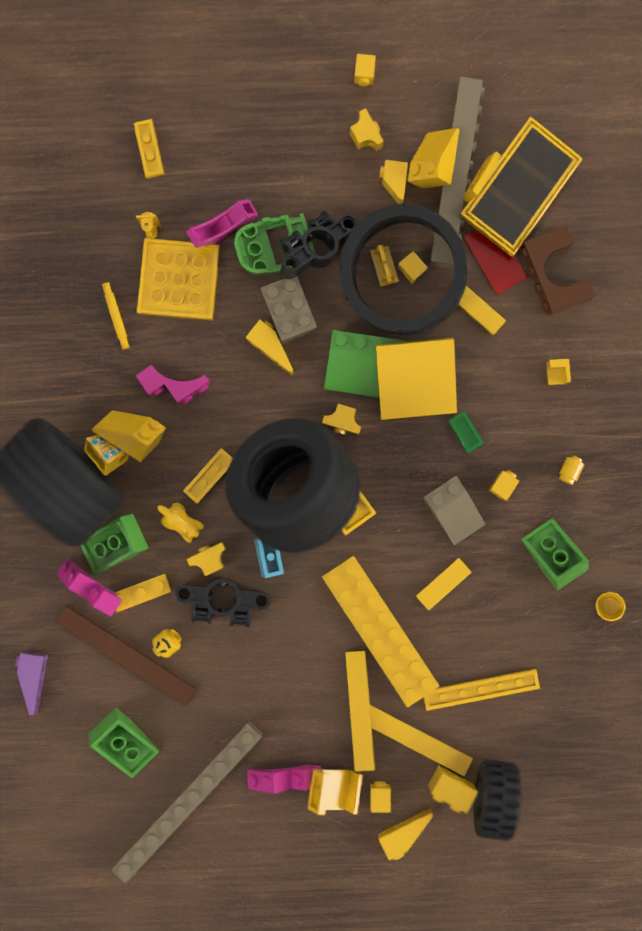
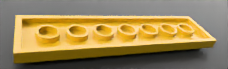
(380, 631)

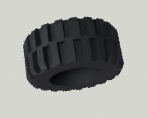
(497, 800)

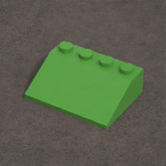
(354, 363)

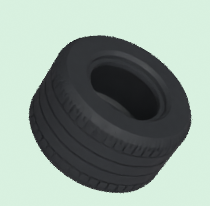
(56, 483)
(317, 509)

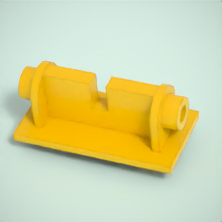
(149, 223)
(384, 265)

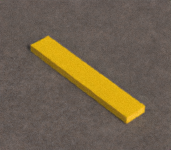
(482, 689)
(360, 711)
(419, 741)

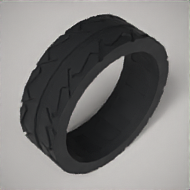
(366, 230)

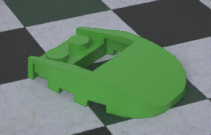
(254, 247)

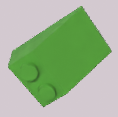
(114, 544)
(555, 554)
(122, 743)

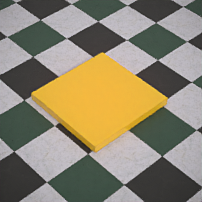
(178, 279)
(416, 378)

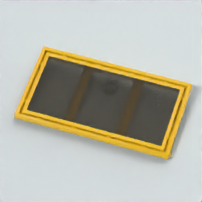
(521, 187)

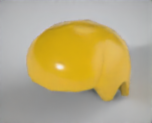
(610, 606)

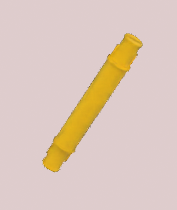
(115, 315)

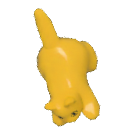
(177, 519)

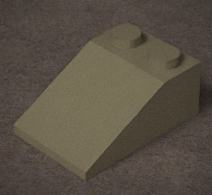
(454, 510)

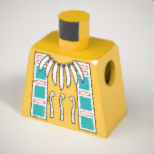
(104, 454)

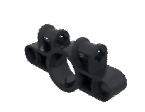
(321, 228)
(201, 596)

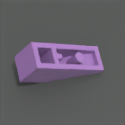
(31, 677)

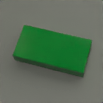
(465, 432)

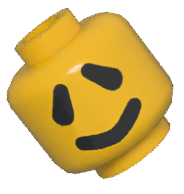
(166, 643)

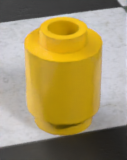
(571, 470)

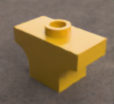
(366, 132)
(342, 420)
(208, 558)

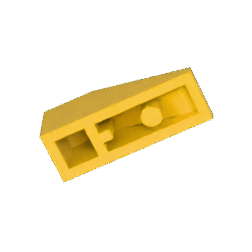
(266, 340)
(401, 836)

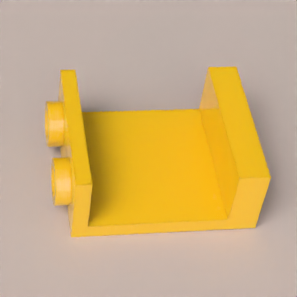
(334, 790)

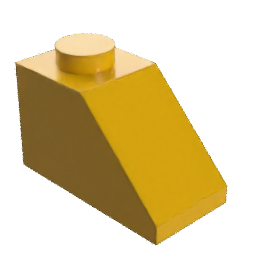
(394, 178)

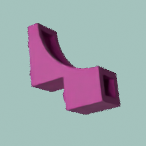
(221, 226)
(181, 390)
(87, 587)
(281, 779)

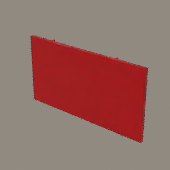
(498, 266)

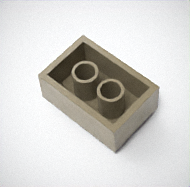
(289, 309)

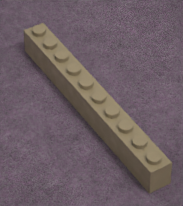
(451, 201)
(187, 801)

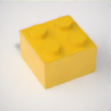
(452, 789)

